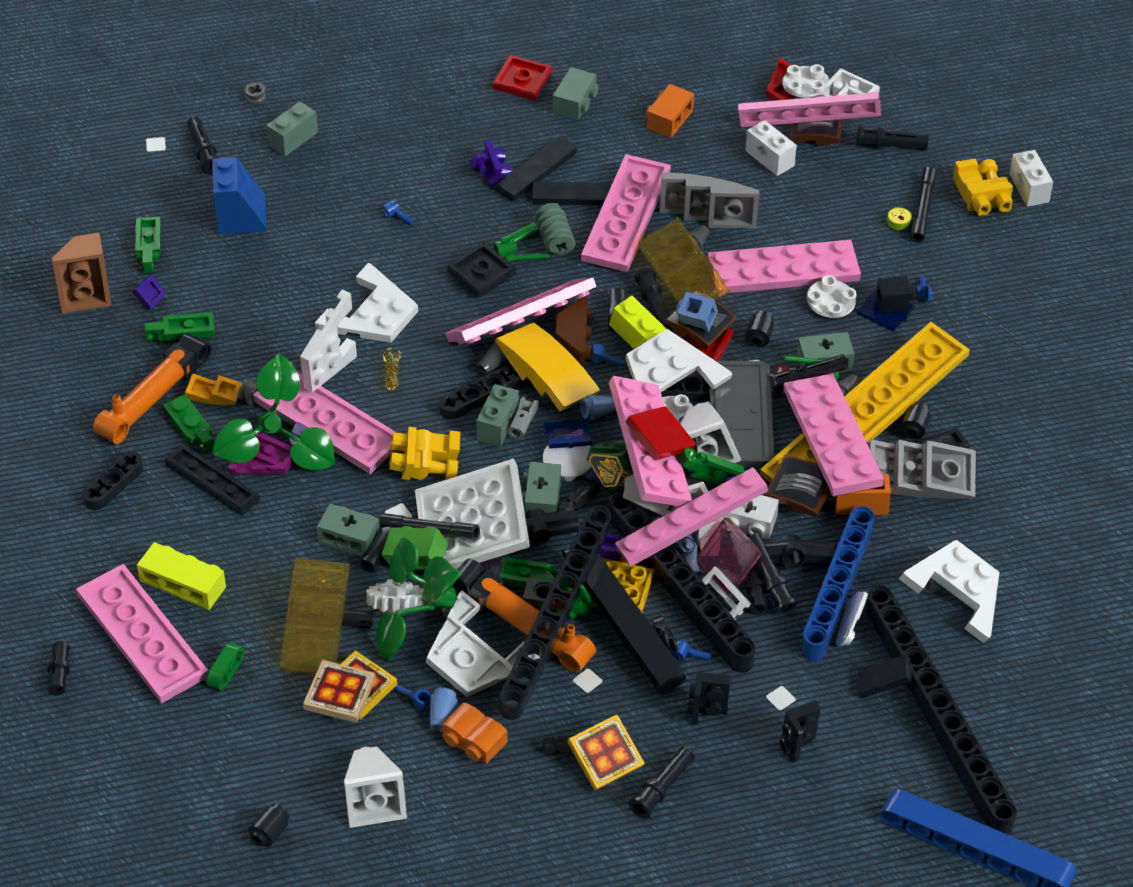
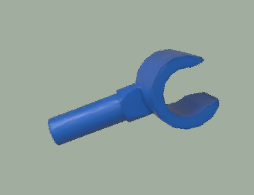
(392, 208)
(923, 291)
(598, 356)
(684, 649)
(420, 694)

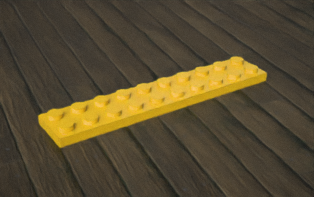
(890, 388)

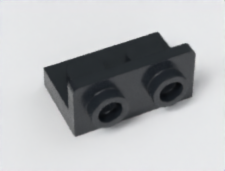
(709, 695)
(799, 728)

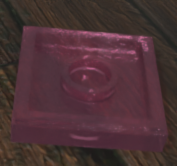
(730, 552)

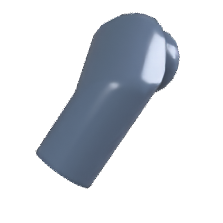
(688, 551)

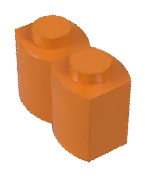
(474, 733)

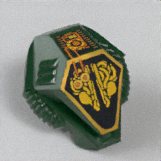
(611, 465)

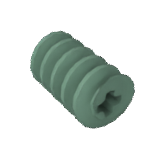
(555, 229)

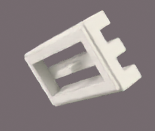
(737, 609)

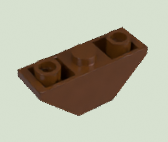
(573, 329)

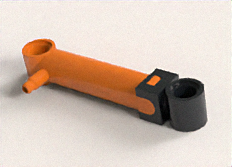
(178, 364)
(488, 591)

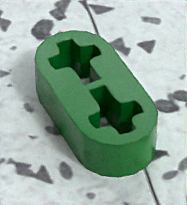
(225, 666)

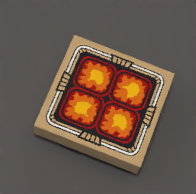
(339, 691)

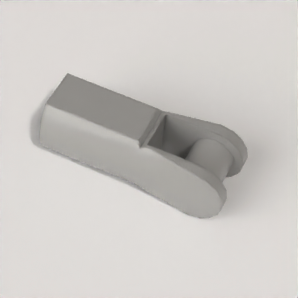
(522, 418)

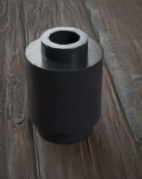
(759, 329)
(915, 420)
(268, 825)

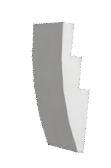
(709, 199)
(927, 469)

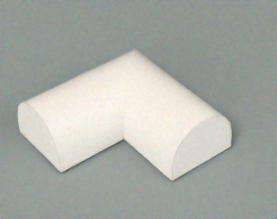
(847, 83)

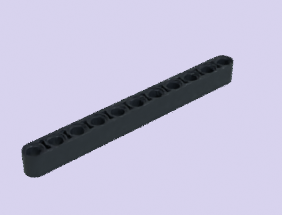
(942, 712)

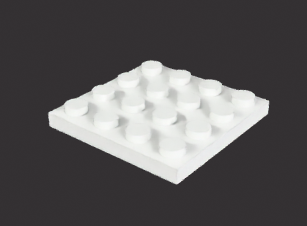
(483, 498)

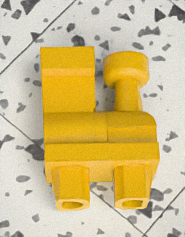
(979, 193)
(425, 453)

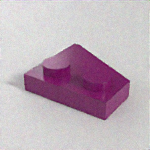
(271, 458)

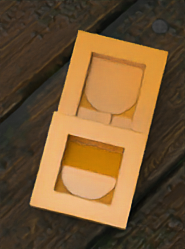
(218, 392)

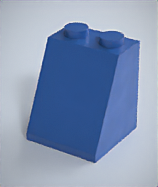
(237, 198)

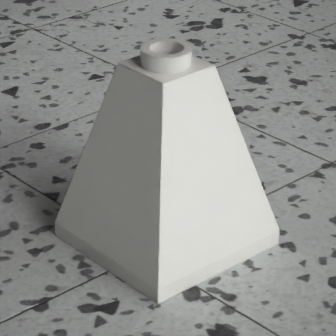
(709, 432)
(373, 789)

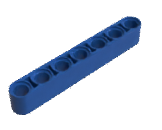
(837, 584)
(975, 841)

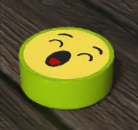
(899, 218)

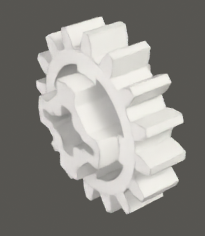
(394, 596)

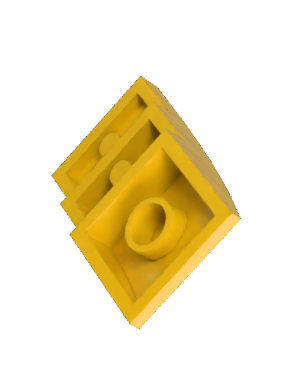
(547, 365)

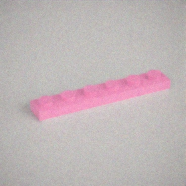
(810, 109)
(691, 517)

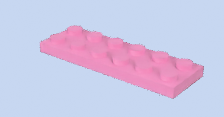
(625, 213)
(786, 265)
(516, 313)
(352, 431)
(833, 435)
(656, 480)
(142, 633)

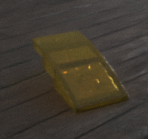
(681, 262)
(314, 614)

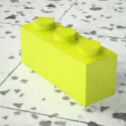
(635, 323)
(181, 575)

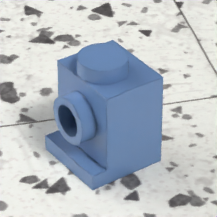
(693, 304)

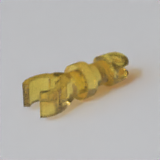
(391, 368)

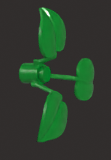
(237, 440)
(437, 591)

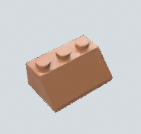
(81, 274)

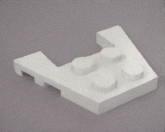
(381, 314)
(322, 354)
(669, 359)
(965, 577)
(466, 658)

